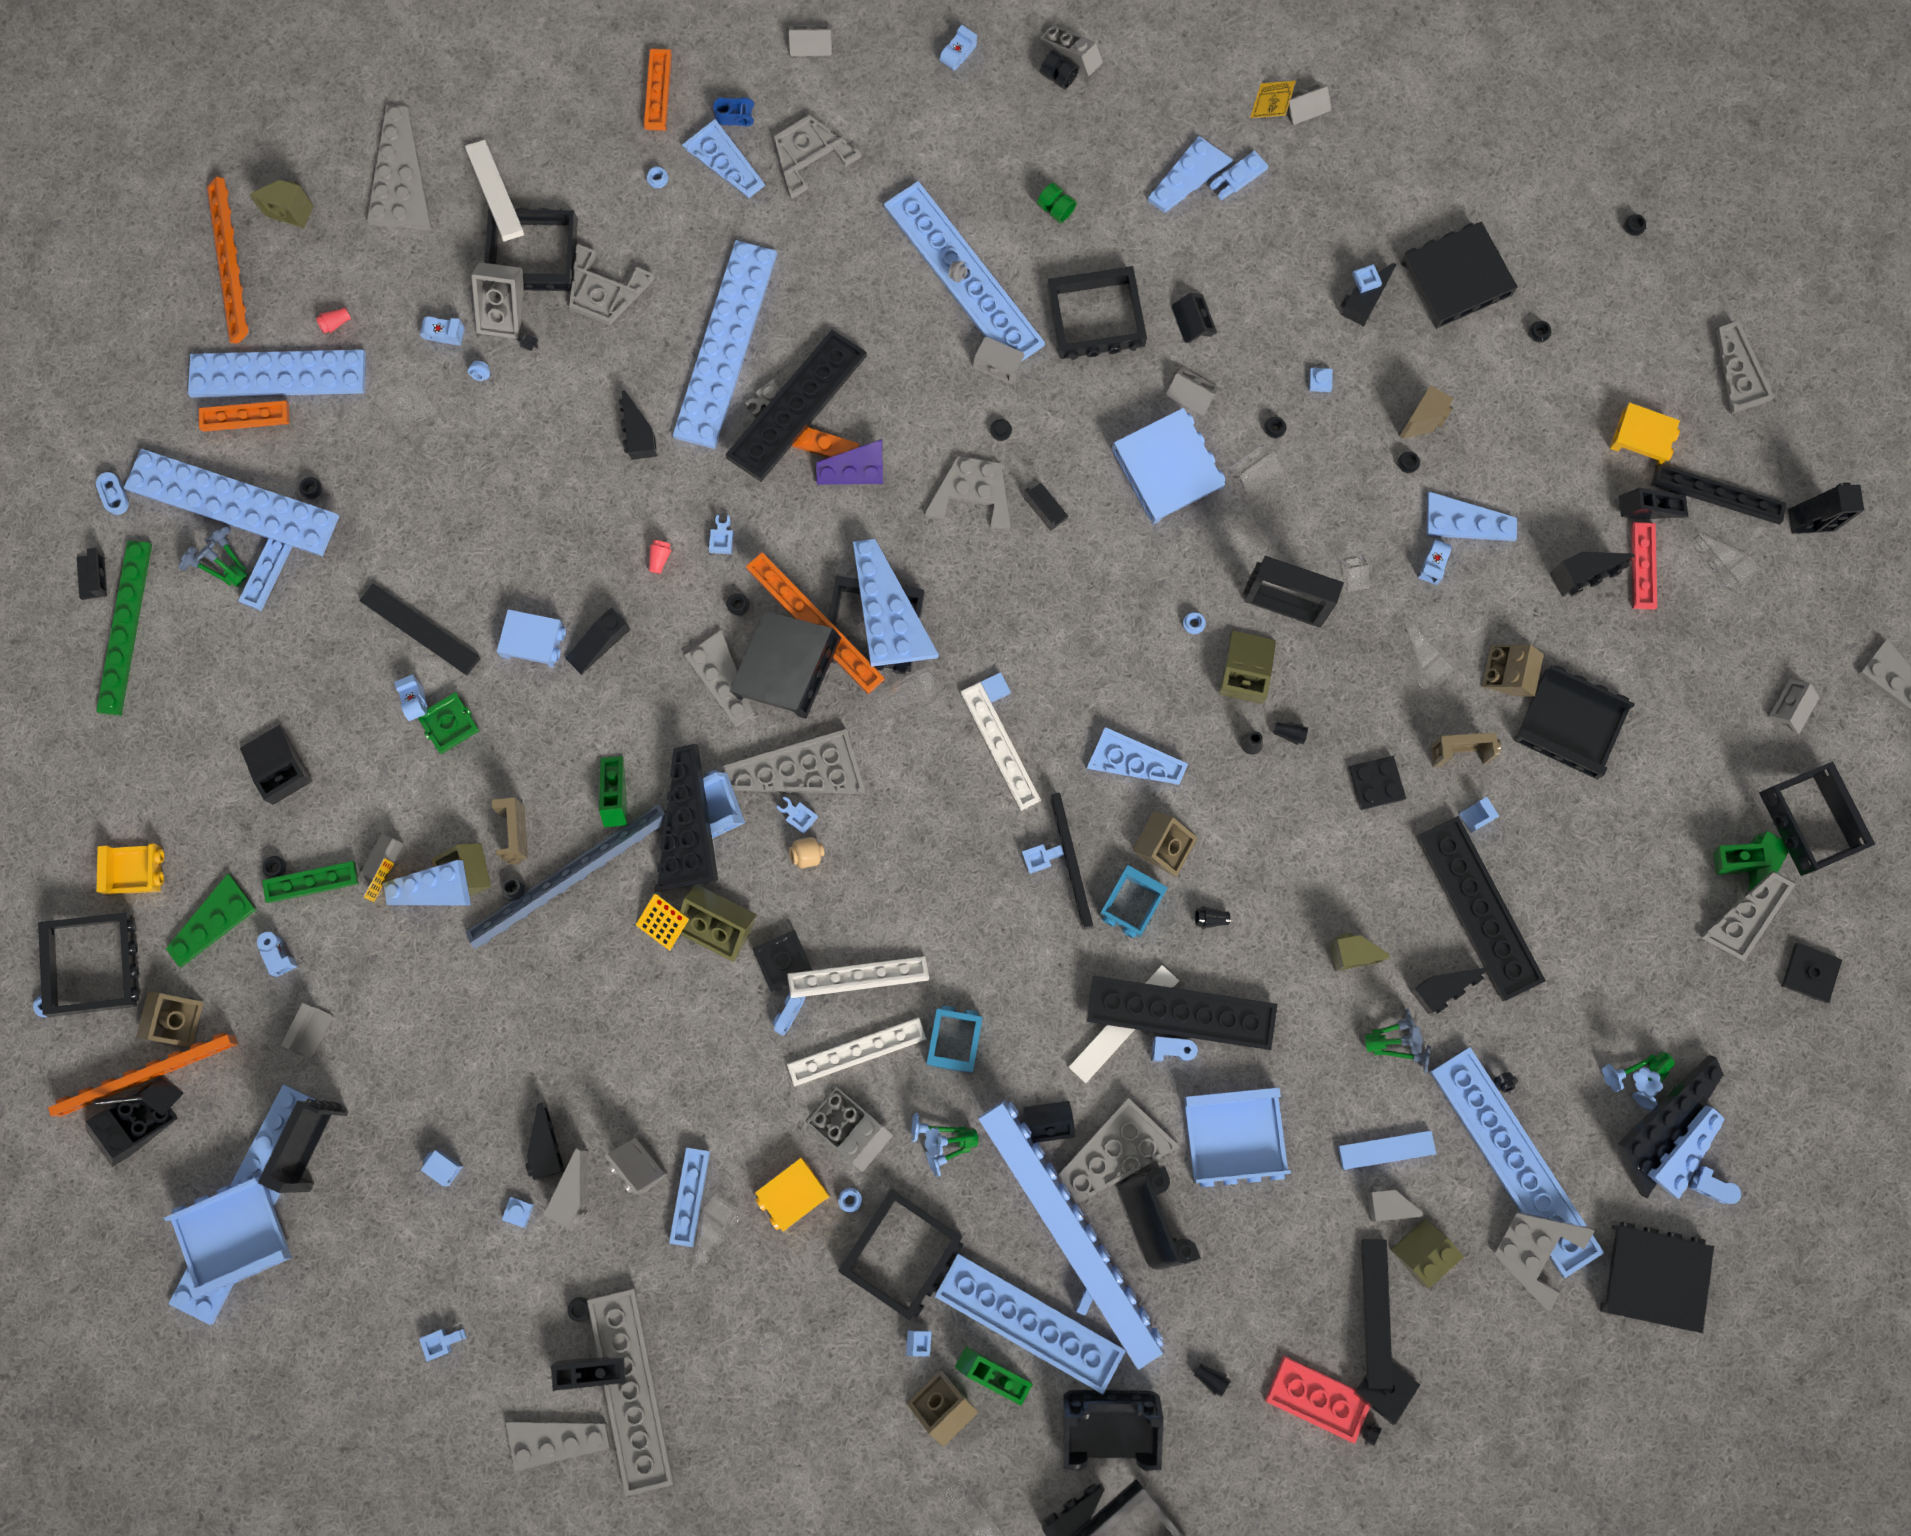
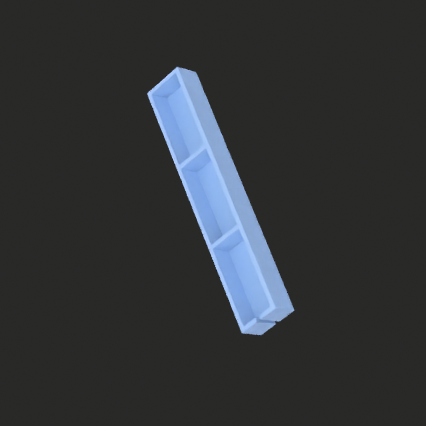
(1072, 1234)

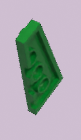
(214, 918)

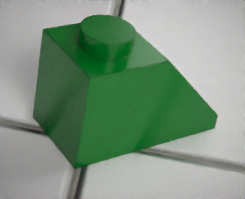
(1741, 858)

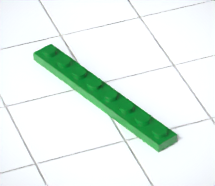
(124, 628)

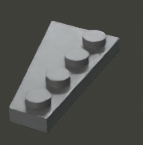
(1741, 370)
(1748, 919)

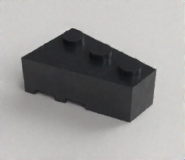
(1827, 510)

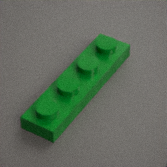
(310, 882)

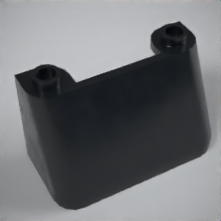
(1149, 1223)
(1112, 1427)

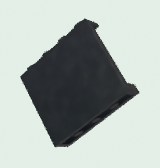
(1460, 273)
(785, 663)
(1573, 721)
(296, 1146)
(1659, 1277)

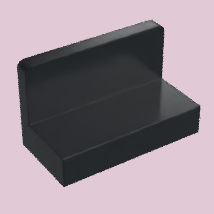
(1193, 317)
(1045, 506)
(92, 574)
(1050, 1121)

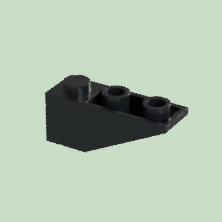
(639, 434)
(1439, 989)
(1075, 1513)

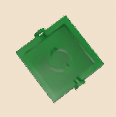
(448, 723)

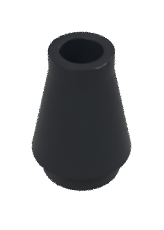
(1292, 732)
(1249, 746)
(1209, 917)
(1213, 1380)

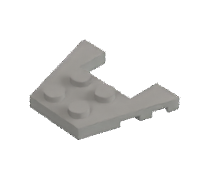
(803, 145)
(599, 296)
(973, 482)
(1529, 1245)

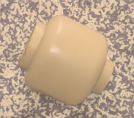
(806, 852)

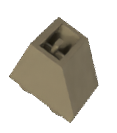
(1513, 669)

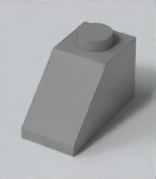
(1390, 1205)

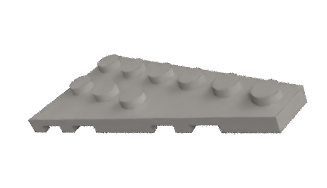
(398, 183)
(806, 767)
(1114, 1152)

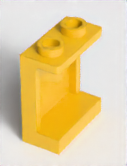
(1646, 433)
(129, 869)
(791, 1195)

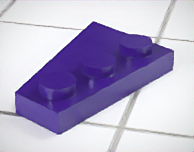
(854, 466)

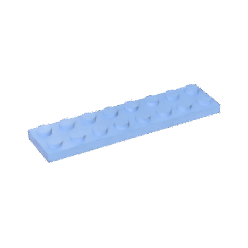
(277, 373)
(1030, 1323)

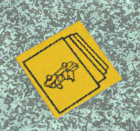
(1273, 99)

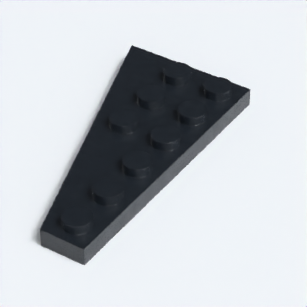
(686, 832)
(1666, 1122)

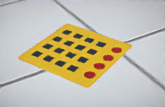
(378, 880)
(662, 922)

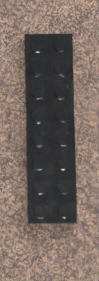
(796, 405)
(1480, 908)
(1181, 1012)

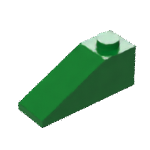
(612, 792)
(1777, 855)
(993, 1375)

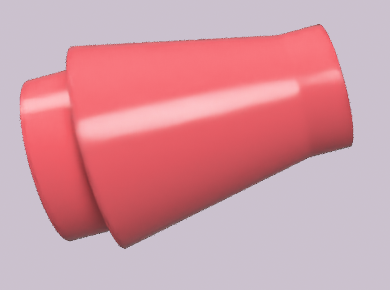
(332, 320)
(658, 556)

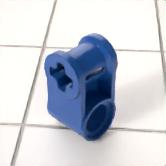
(735, 111)

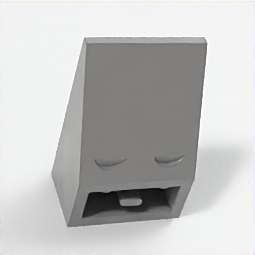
(849, 1129)
(635, 1166)

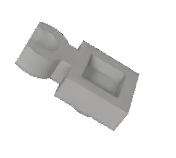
(765, 395)

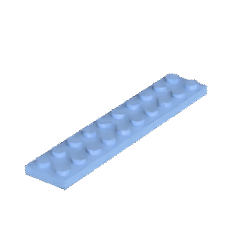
(979, 291)
(725, 344)
(232, 502)
(1511, 1153)
(208, 1307)

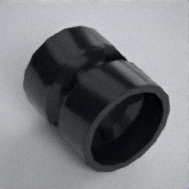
(1059, 69)

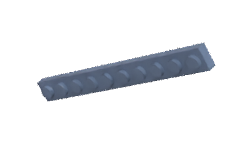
(566, 876)

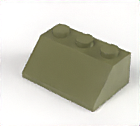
(716, 922)

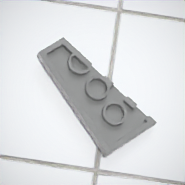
(717, 671)
(1889, 674)
(550, 1442)

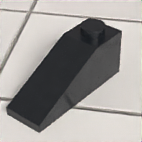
(1360, 305)
(1652, 504)
(598, 640)
(543, 1150)
(587, 1373)

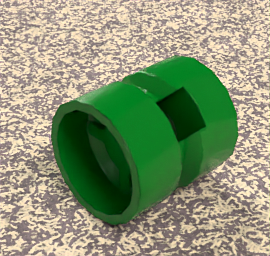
(1056, 202)

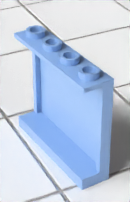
(1168, 465)
(1236, 1137)
(229, 1236)

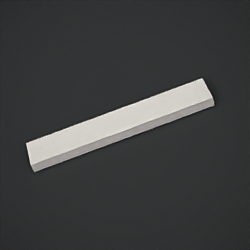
(494, 190)
(1000, 746)
(858, 977)
(1112, 1037)
(856, 1051)

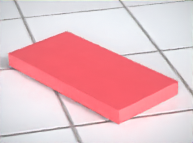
(1317, 1399)

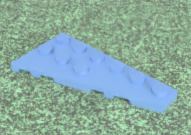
(889, 618)

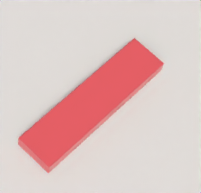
(1644, 565)

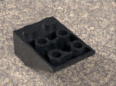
(1587, 570)
(275, 765)
(126, 1127)

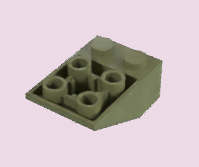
(1248, 667)

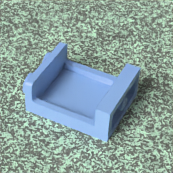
(531, 638)
(721, 803)

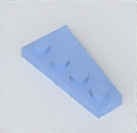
(721, 155)
(1189, 173)
(1463, 520)
(1131, 758)
(433, 886)
(1685, 1158)

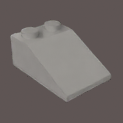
(498, 299)
(571, 1195)

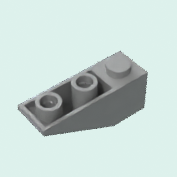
(1073, 47)

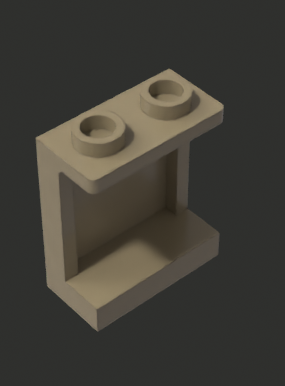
(1445, 746)
(516, 827)

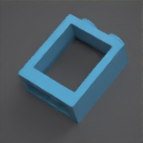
(1143, 881)
(952, 1064)

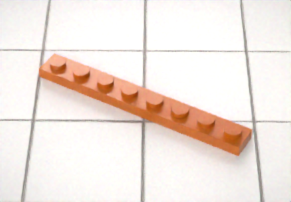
(227, 261)
(801, 608)
(134, 1077)

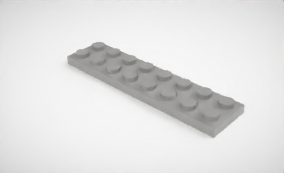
(632, 1404)

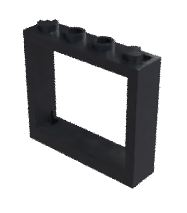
(542, 216)
(1092, 281)
(1297, 580)
(852, 585)
(1841, 807)
(48, 967)
(929, 1286)
(1120, 1507)

